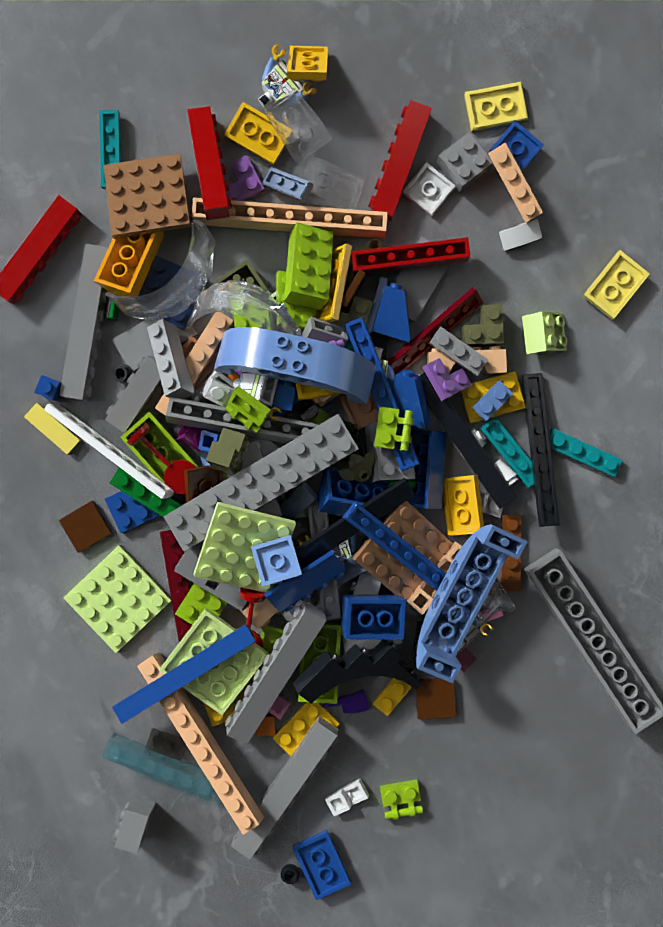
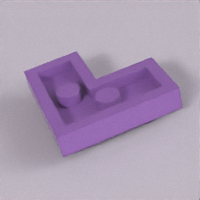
(248, 181)
(443, 383)

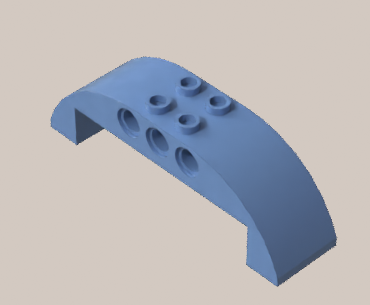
(296, 361)
(462, 597)

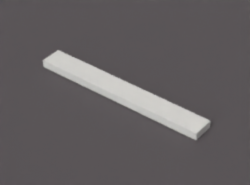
(109, 450)

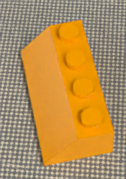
(128, 263)

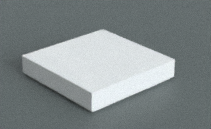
(428, 189)

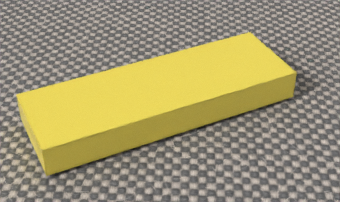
(52, 428)

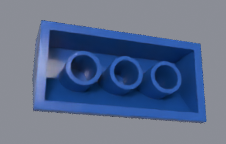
(429, 475)
(338, 495)
(313, 576)

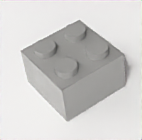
(464, 162)
(133, 824)

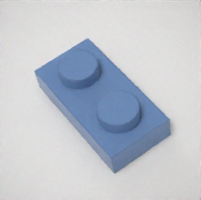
(492, 400)

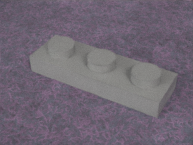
(458, 351)

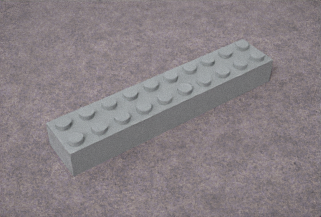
(264, 479)
(595, 640)

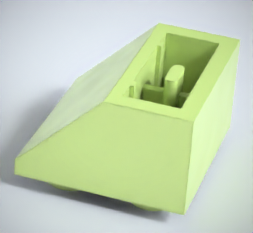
(544, 333)

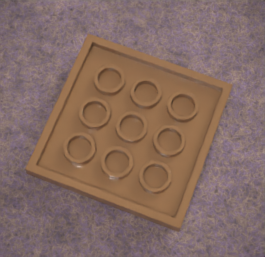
(146, 196)
(417, 532)

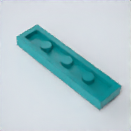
(109, 140)
(509, 450)
(584, 453)

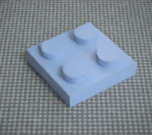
(276, 560)

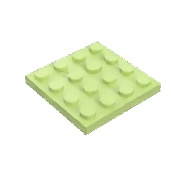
(228, 543)
(117, 598)
(226, 680)

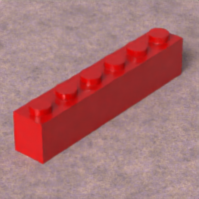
(401, 158)
(208, 163)
(37, 249)
(411, 256)

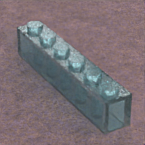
(158, 766)

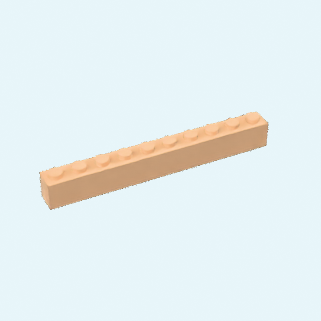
(284, 217)
(206, 751)

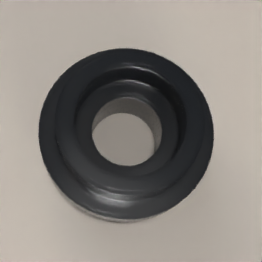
(118, 373)
(289, 879)

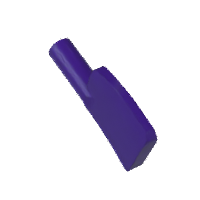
(352, 702)

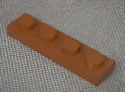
(511, 570)

